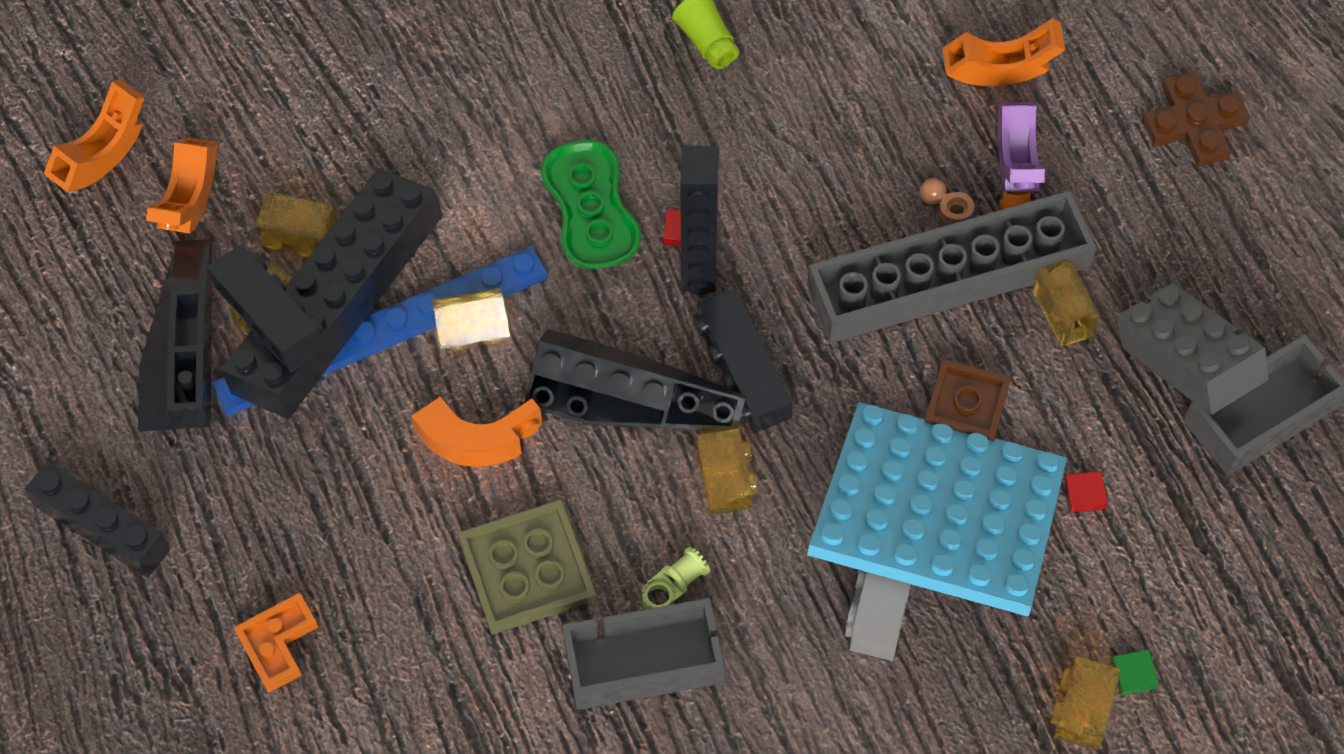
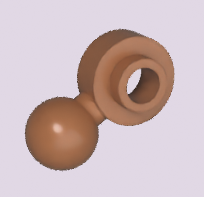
(934, 192)

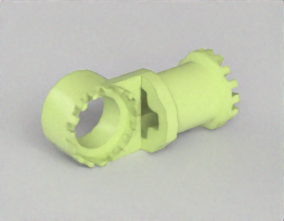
(676, 578)

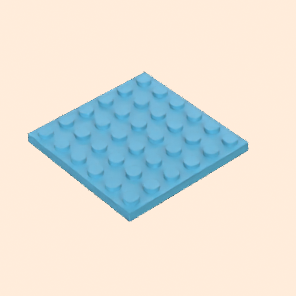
(940, 509)

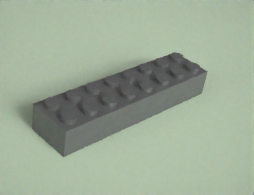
(948, 266)

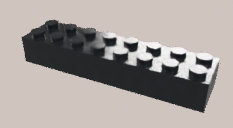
(340, 286)

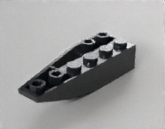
(178, 347)
(625, 389)

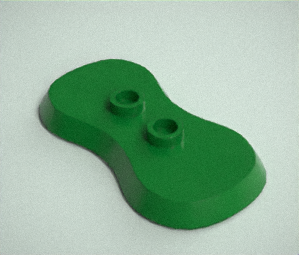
(595, 222)

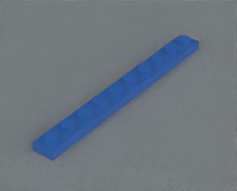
(417, 314)

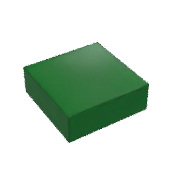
(1136, 672)

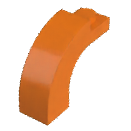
(1006, 62)
(103, 145)
(188, 186)
(475, 443)

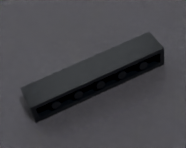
(699, 218)

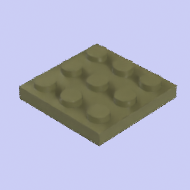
(526, 567)

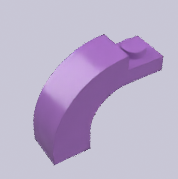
(1017, 147)

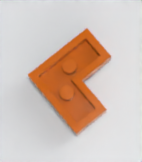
(267, 636)

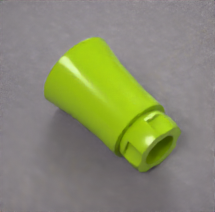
(707, 31)

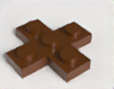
(1195, 118)

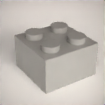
(877, 615)

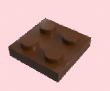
(968, 399)

